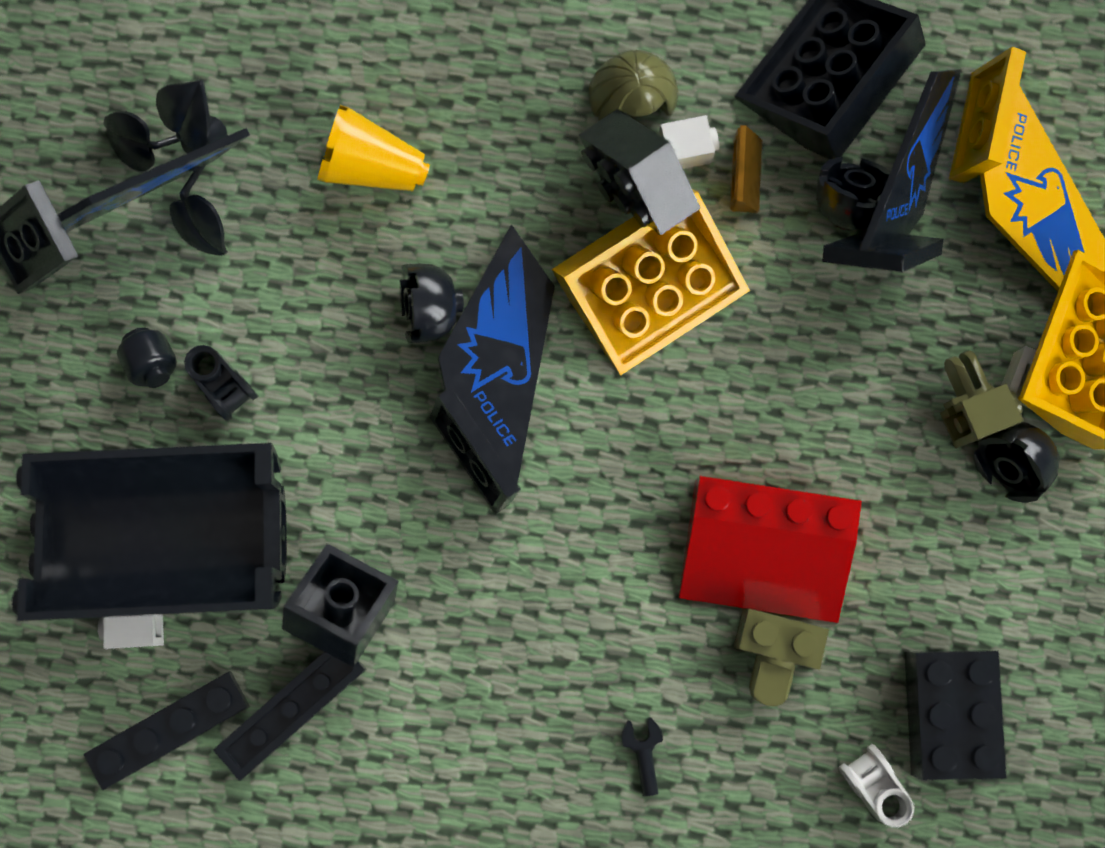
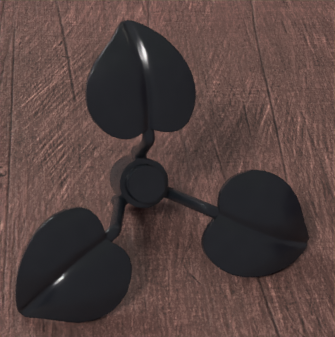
(186, 112)

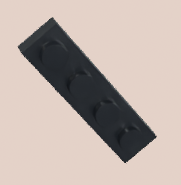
(286, 713)
(166, 730)

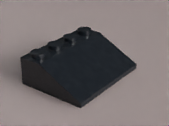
(833, 71)

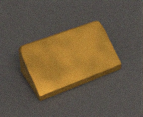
(746, 171)

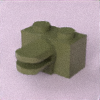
(978, 405)
(778, 649)

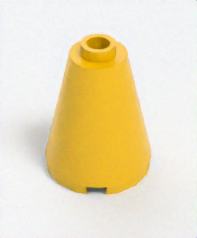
(369, 156)

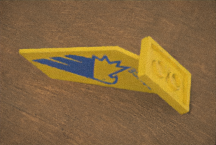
(1020, 172)

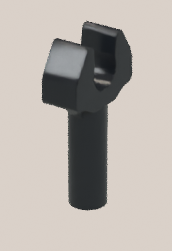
(644, 754)

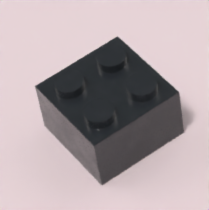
(339, 605)

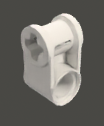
(875, 780)

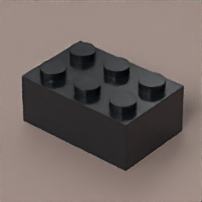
(638, 171)
(955, 715)

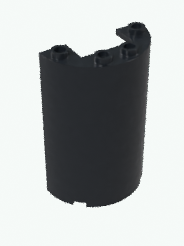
(153, 532)

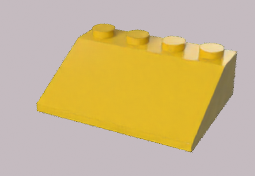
(650, 287)
(1069, 363)

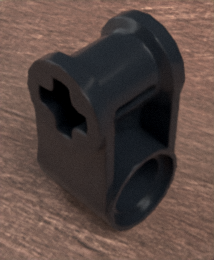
(223, 386)

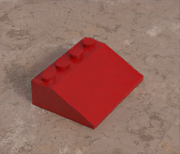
(769, 549)

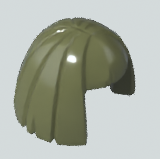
(633, 84)

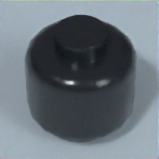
(146, 357)

